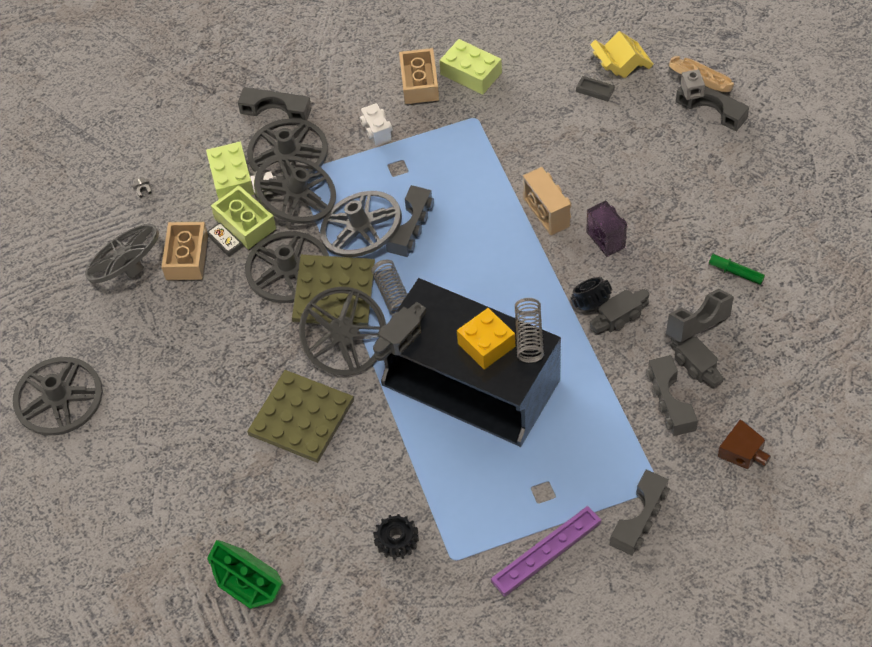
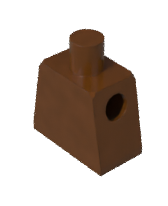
(743, 447)

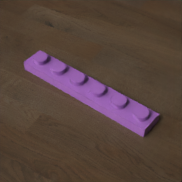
(545, 551)

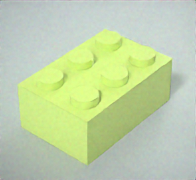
(470, 66)
(229, 169)
(243, 217)

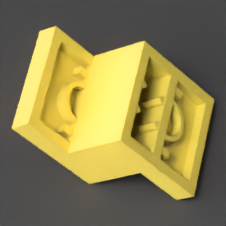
(621, 54)

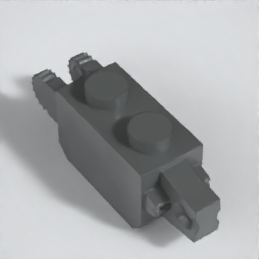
(620, 310)
(399, 332)
(697, 360)

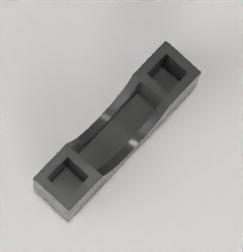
(254, 101)
(732, 111)
(417, 203)
(714, 309)
(679, 415)
(629, 533)

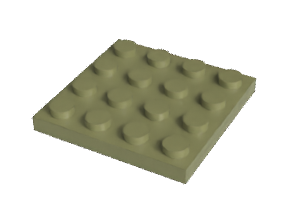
(326, 272)
(301, 416)

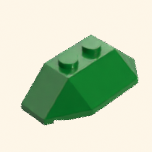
(243, 575)

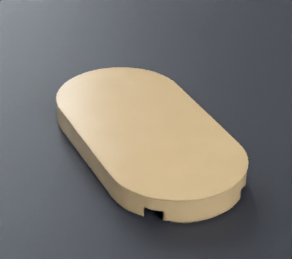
(711, 78)

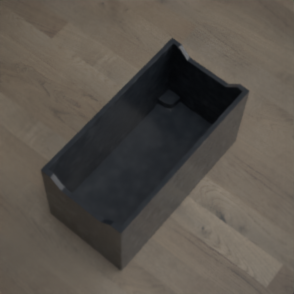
(444, 376)

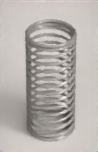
(375, 275)
(529, 347)

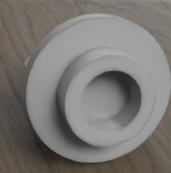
(141, 183)

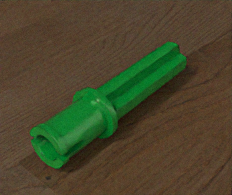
(737, 269)

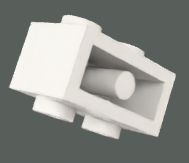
(376, 125)

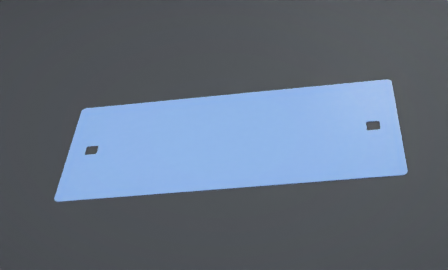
(488, 252)

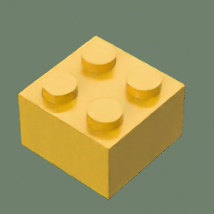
(486, 338)

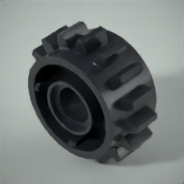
(591, 293)
(396, 526)

